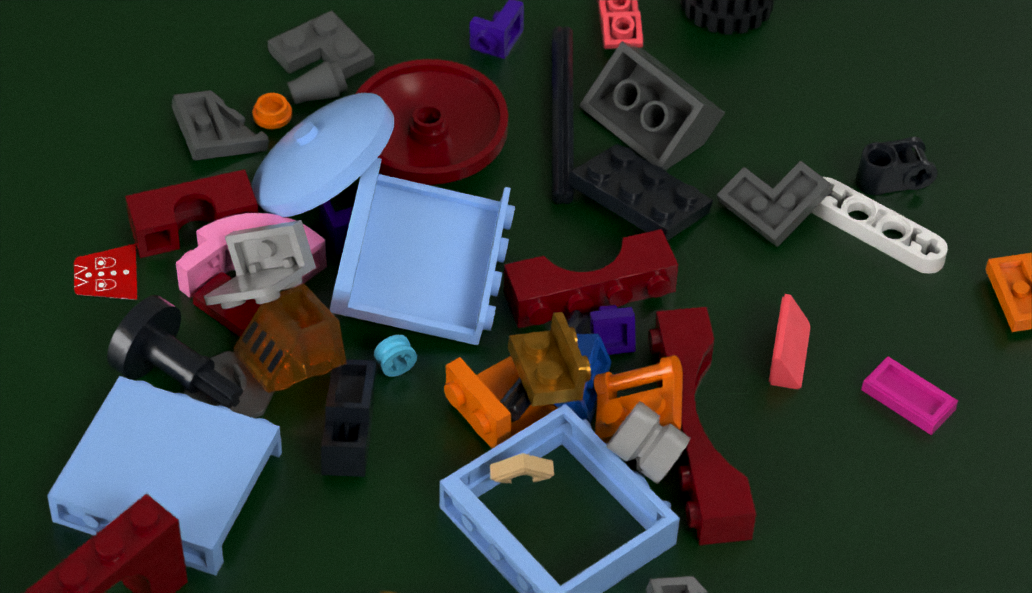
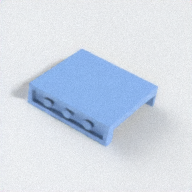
(422, 257)
(176, 450)

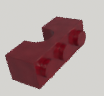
(161, 212)

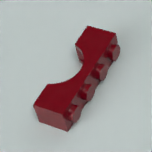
(640, 271)

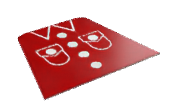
(107, 273)

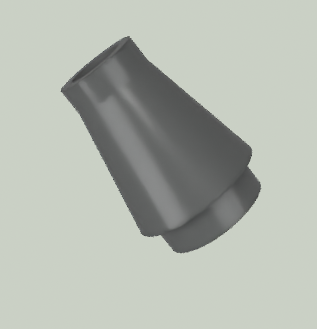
(319, 83)

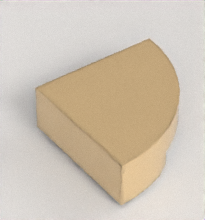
(521, 465)

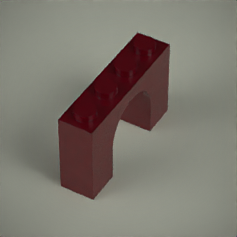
(136, 547)

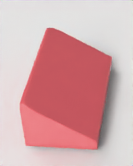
(790, 345)

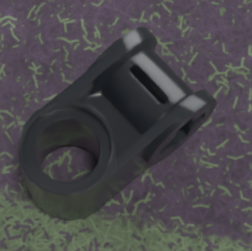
(891, 167)

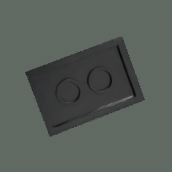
(640, 191)

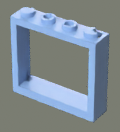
(506, 553)

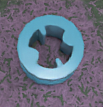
(395, 355)

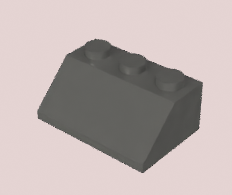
(650, 107)

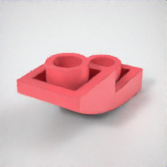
(620, 22)

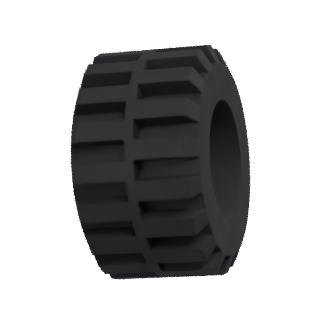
(728, 14)

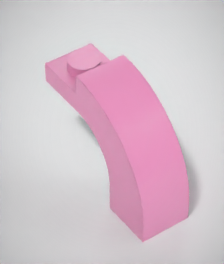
(213, 255)

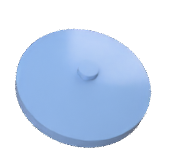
(323, 154)

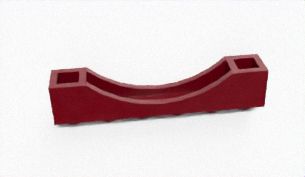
(717, 492)

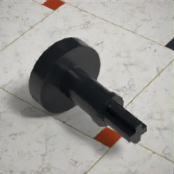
(149, 340)

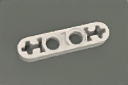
(845, 199)

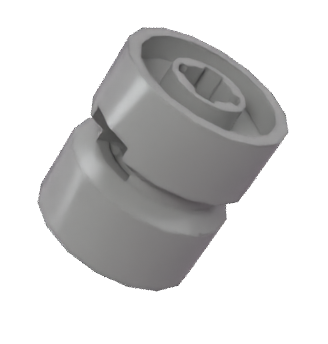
(648, 442)

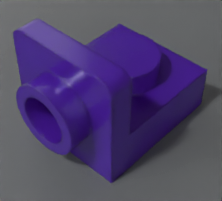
(501, 33)

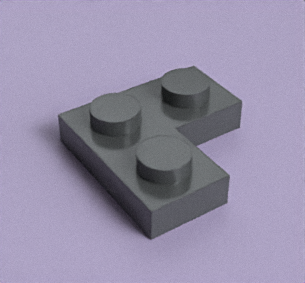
(321, 39)
(776, 210)

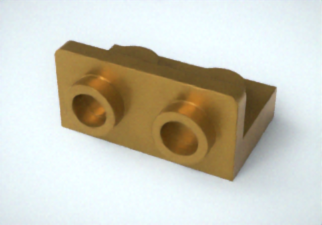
(550, 363)

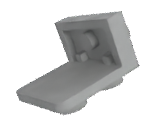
(264, 263)

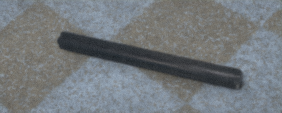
(562, 114)

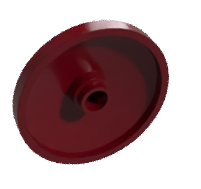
(445, 120)

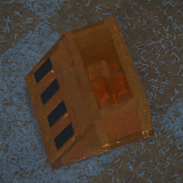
(291, 340)

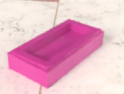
(909, 395)

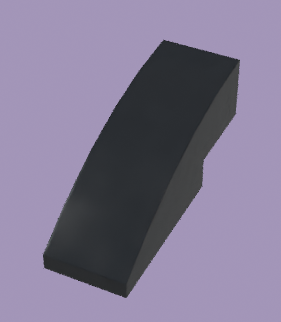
(348, 419)

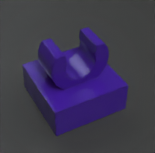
(615, 328)

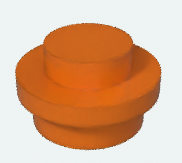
(272, 111)

